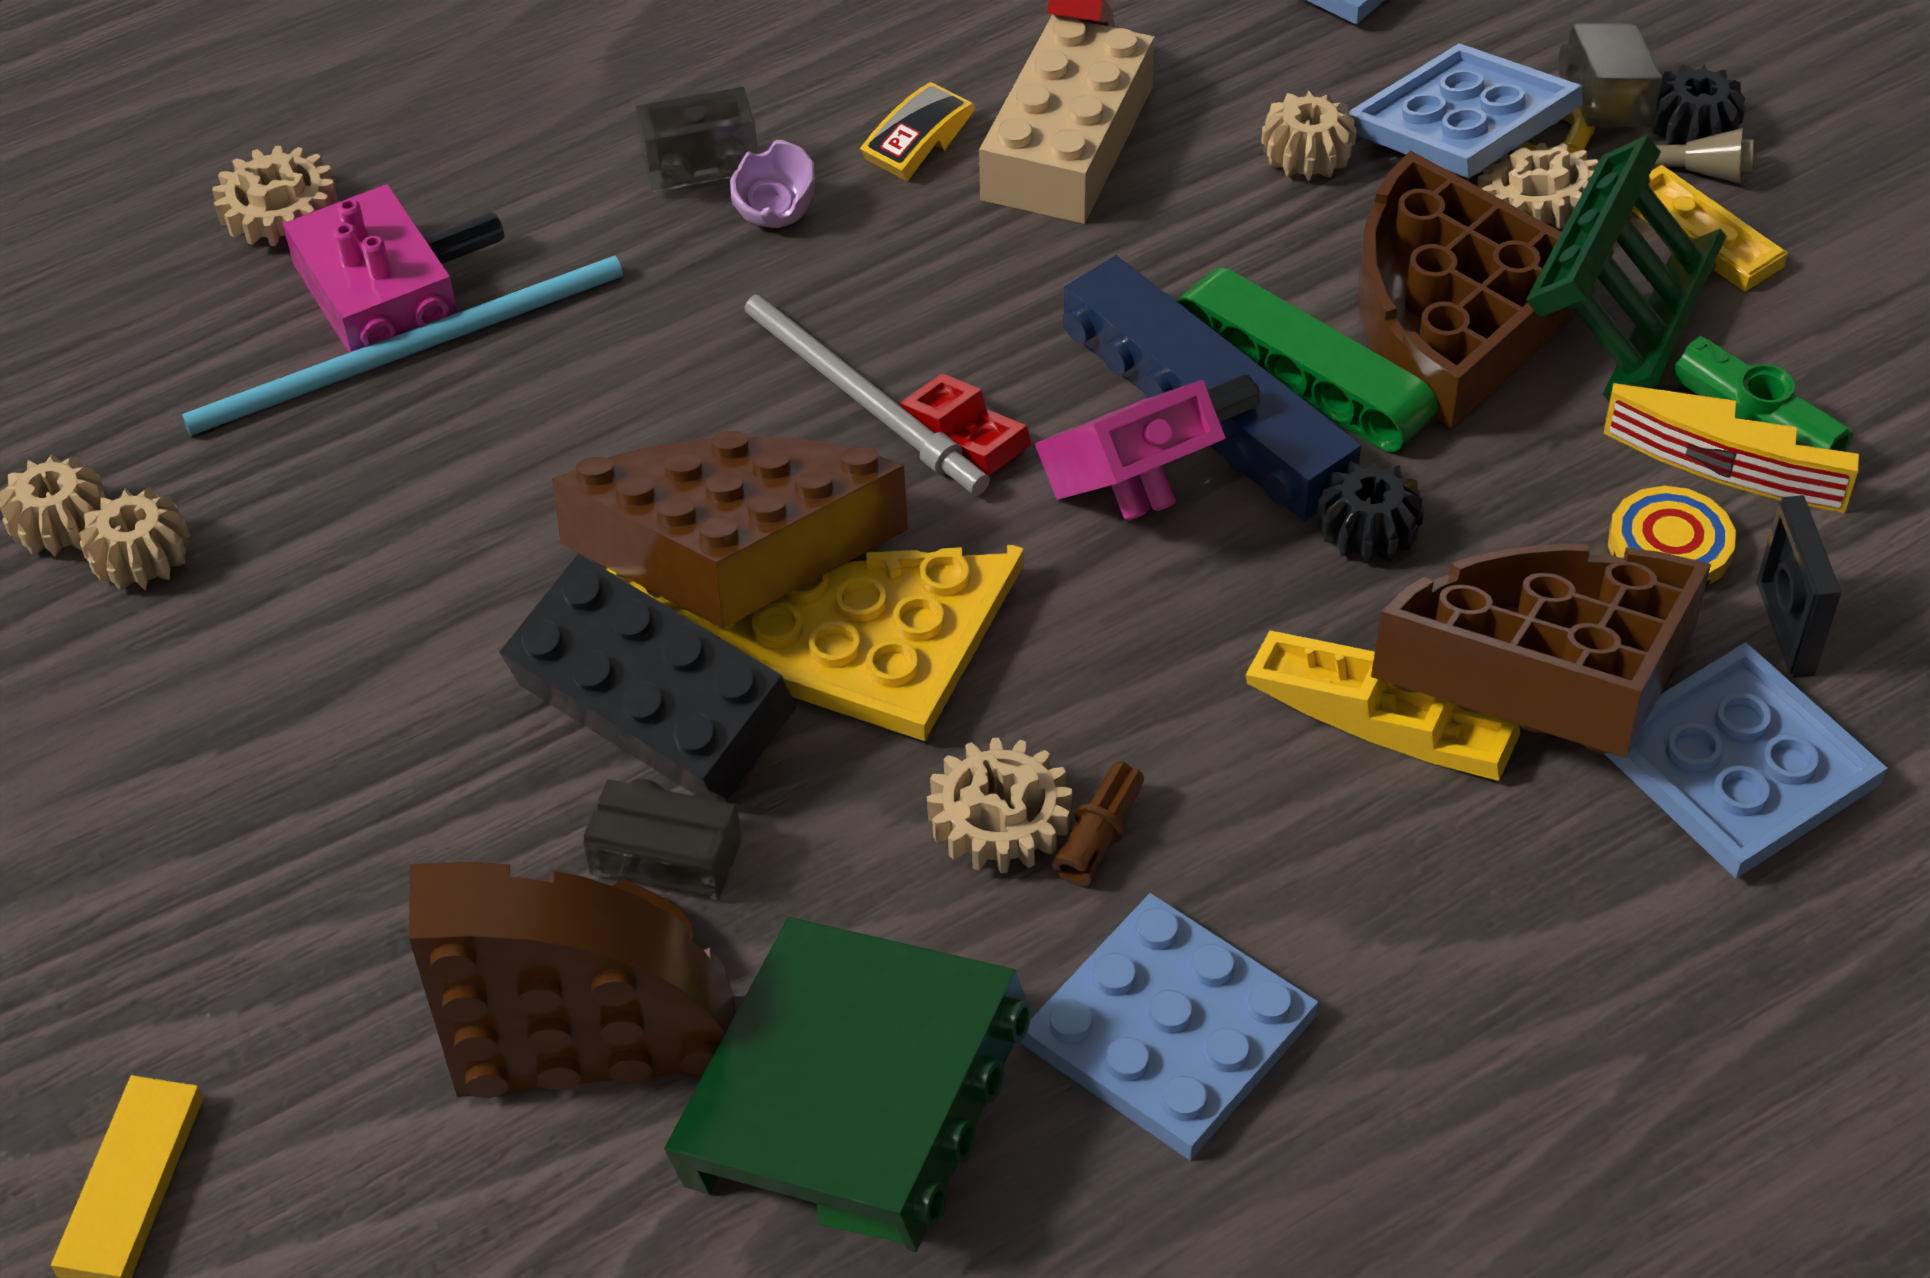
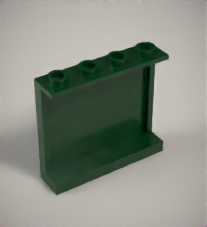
(853, 1075)

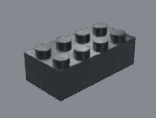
(648, 679)

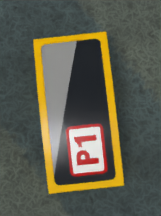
(914, 127)

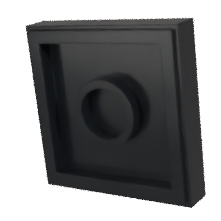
(1798, 586)

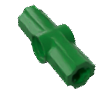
(1760, 394)

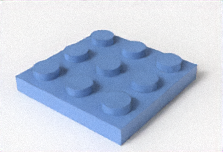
(1465, 109)
(1746, 760)
(1170, 1025)

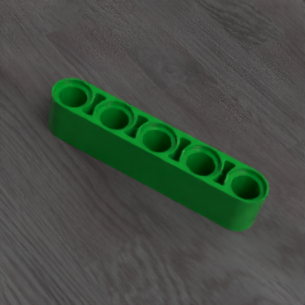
(1315, 360)

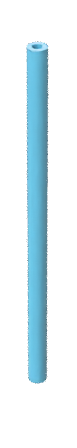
(401, 346)

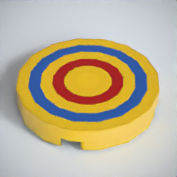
(1676, 524)

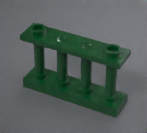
(1586, 254)

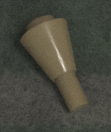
(1717, 156)

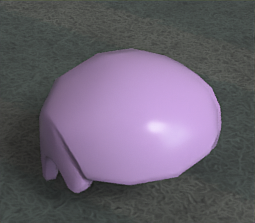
(774, 185)

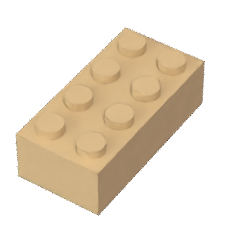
(1066, 119)

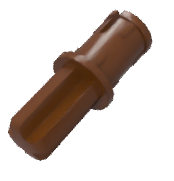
(1098, 825)

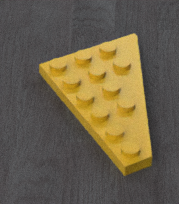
(878, 633)

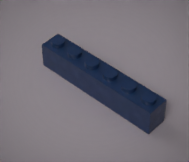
(1164, 346)

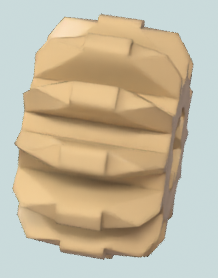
(1308, 135)
(49, 503)
(134, 539)

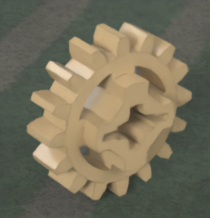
(1540, 181)
(274, 192)
(999, 805)

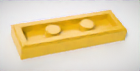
(1745, 255)
(128, 1180)

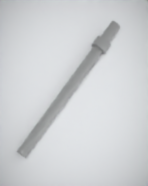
(935, 449)

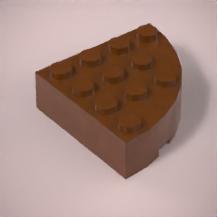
(1451, 283)
(730, 516)
(1547, 637)
(559, 981)

